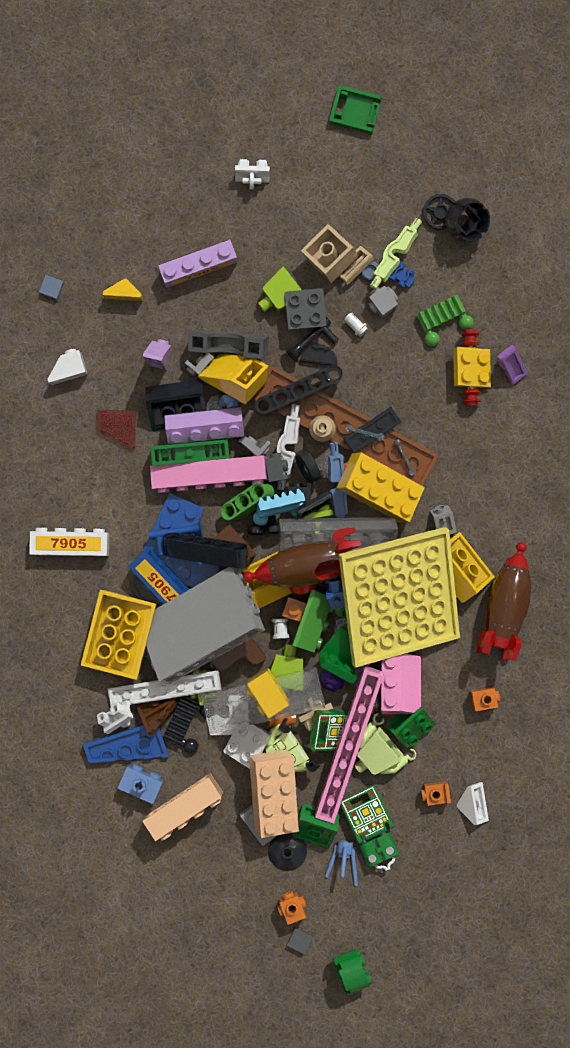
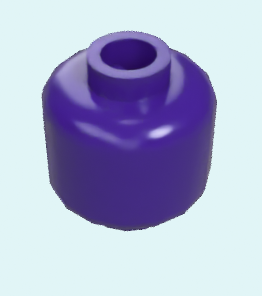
(331, 681)

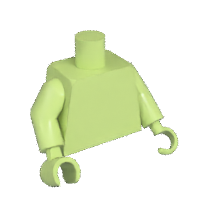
(379, 752)

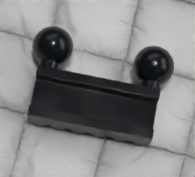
(180, 723)

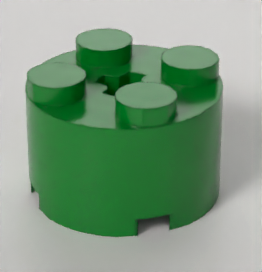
(351, 971)

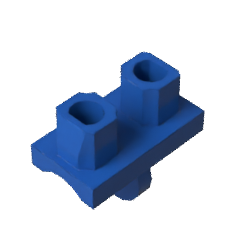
(335, 593)

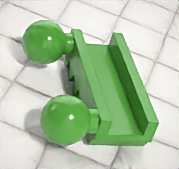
(441, 314)

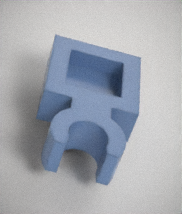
(228, 401)

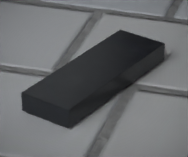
(380, 424)

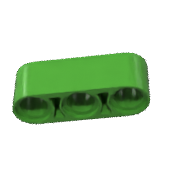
(239, 504)

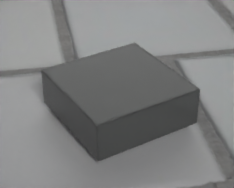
(299, 940)

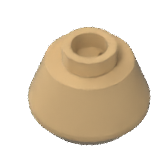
(322, 434)

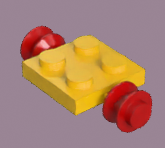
(471, 367)

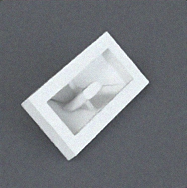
(473, 804)

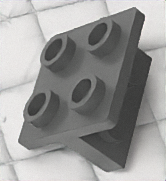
(305, 309)

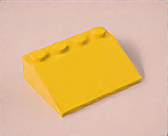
(118, 634)

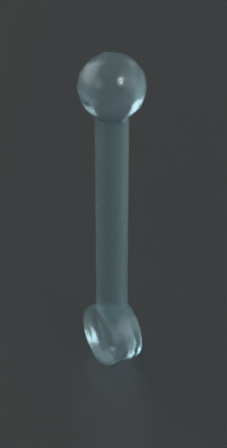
(380, 436)

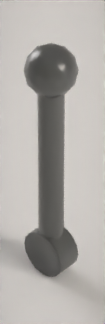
(412, 471)

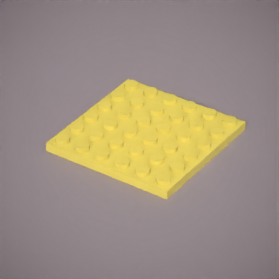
(399, 596)

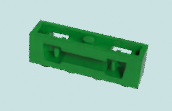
(190, 452)

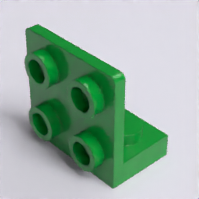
(337, 656)

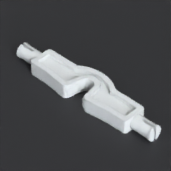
(290, 436)

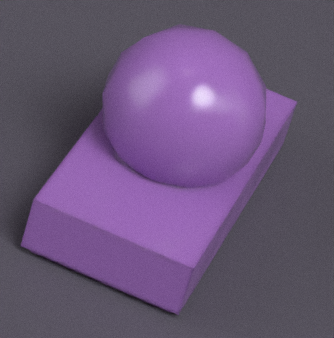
(512, 364)

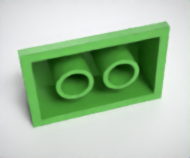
(313, 622)

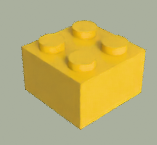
(268, 693)

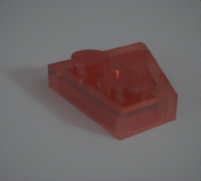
(118, 424)

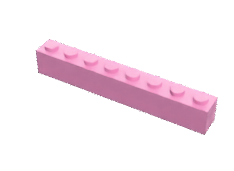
(349, 744)

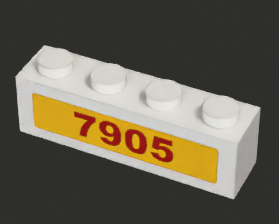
(69, 543)

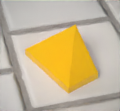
(123, 291)

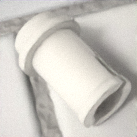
(359, 328)

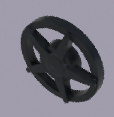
(439, 211)

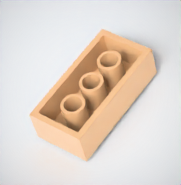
(273, 793)
(182, 807)

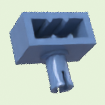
(140, 783)

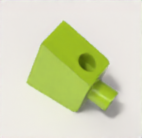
(275, 291)
(287, 663)

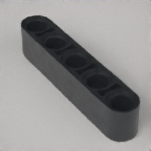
(305, 383)
(206, 550)

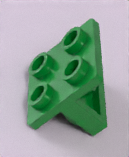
(411, 728)

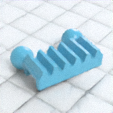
(277, 506)

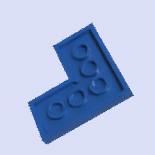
(178, 514)

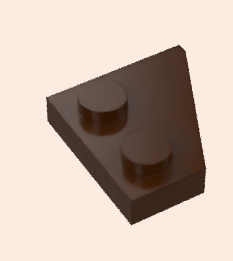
(155, 713)

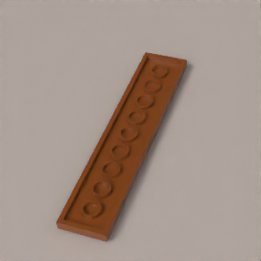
(342, 415)

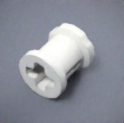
(280, 628)

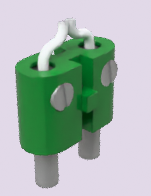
(379, 850)

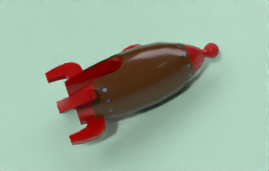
(305, 564)
(507, 607)

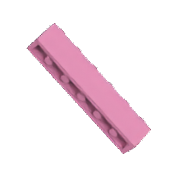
(209, 472)

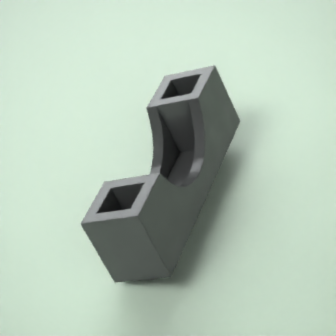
(218, 341)

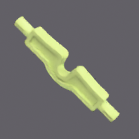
(400, 245)

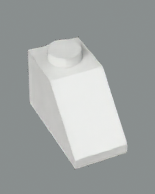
(68, 367)

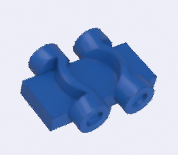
(404, 277)

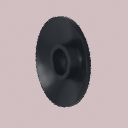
(286, 841)

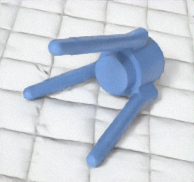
(344, 850)

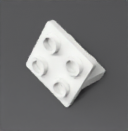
(246, 742)

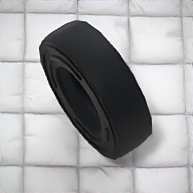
(307, 466)

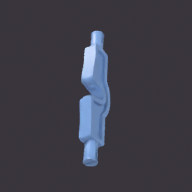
(335, 472)

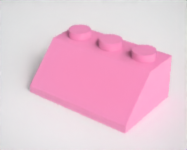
(401, 684)

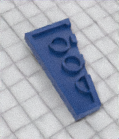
(126, 745)

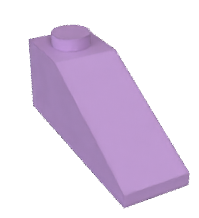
(158, 354)

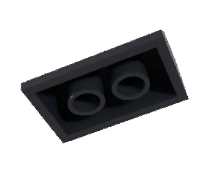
(173, 399)

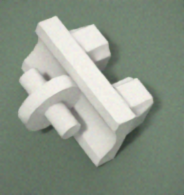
(252, 174)
(117, 716)

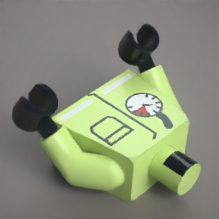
(283, 739)

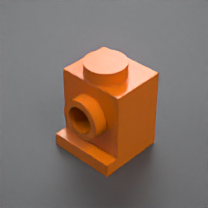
(441, 787)

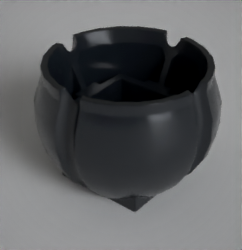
(474, 226)

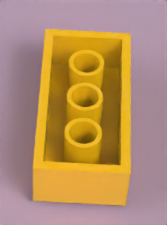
(380, 487)

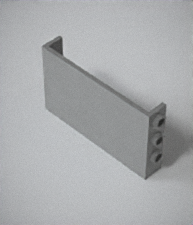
(202, 625)

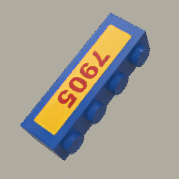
(157, 576)

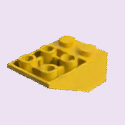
(236, 375)

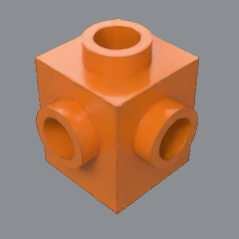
(292, 914)

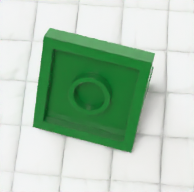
(315, 829)

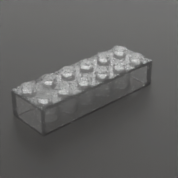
(368, 530)
(235, 708)

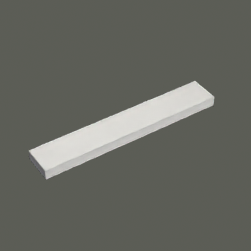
(157, 690)

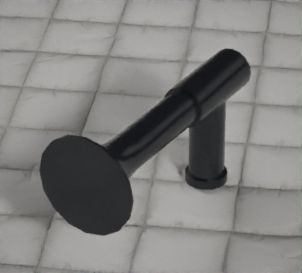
(295, 351)

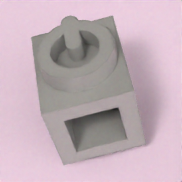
(383, 301)

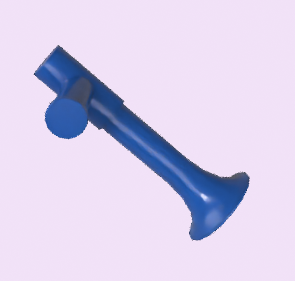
(158, 534)

